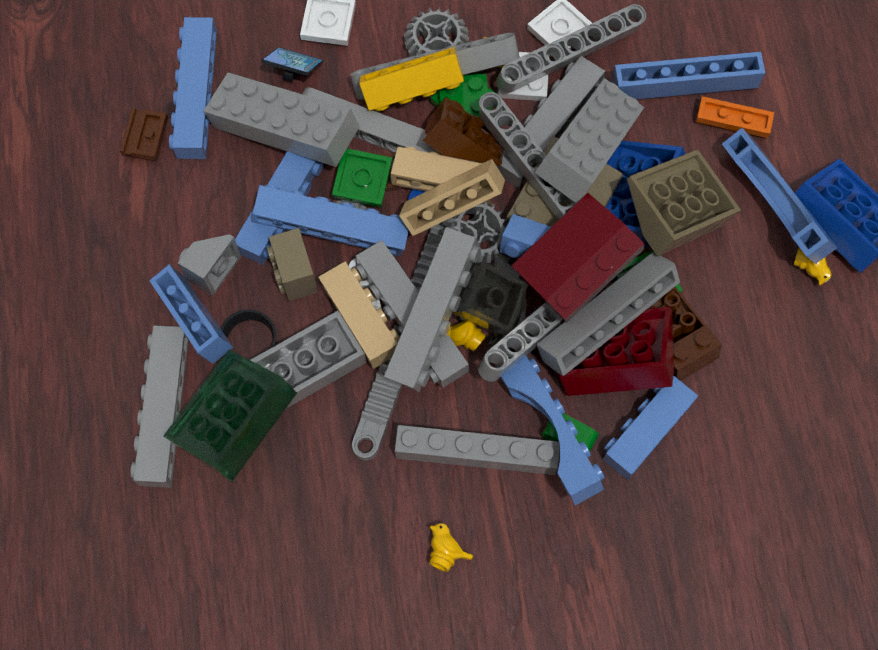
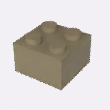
(291, 265)

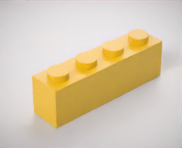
(411, 79)

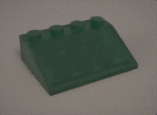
(231, 414)

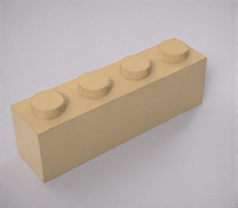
(426, 170)
(452, 197)
(360, 314)

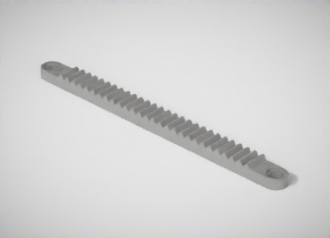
(384, 392)

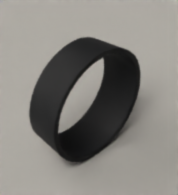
(246, 315)

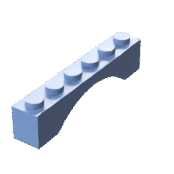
(780, 196)
(574, 469)

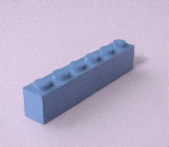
(690, 75)
(194, 88)
(292, 174)
(328, 220)

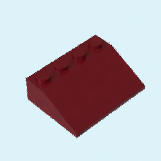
(578, 256)
(630, 360)

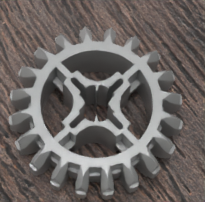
(435, 30)
(484, 225)

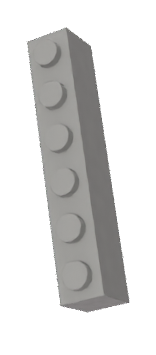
(556, 112)
(399, 295)
(433, 309)
(608, 313)
(161, 406)
(477, 450)

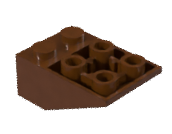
(461, 135)
(692, 340)

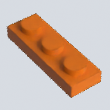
(735, 117)

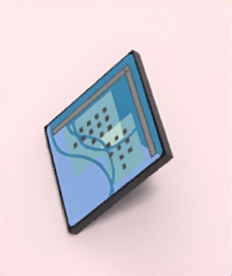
(292, 63)

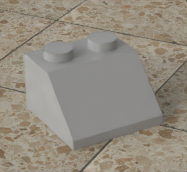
(209, 262)

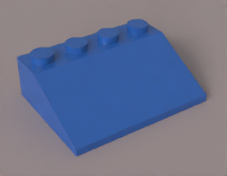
(629, 160)
(845, 211)

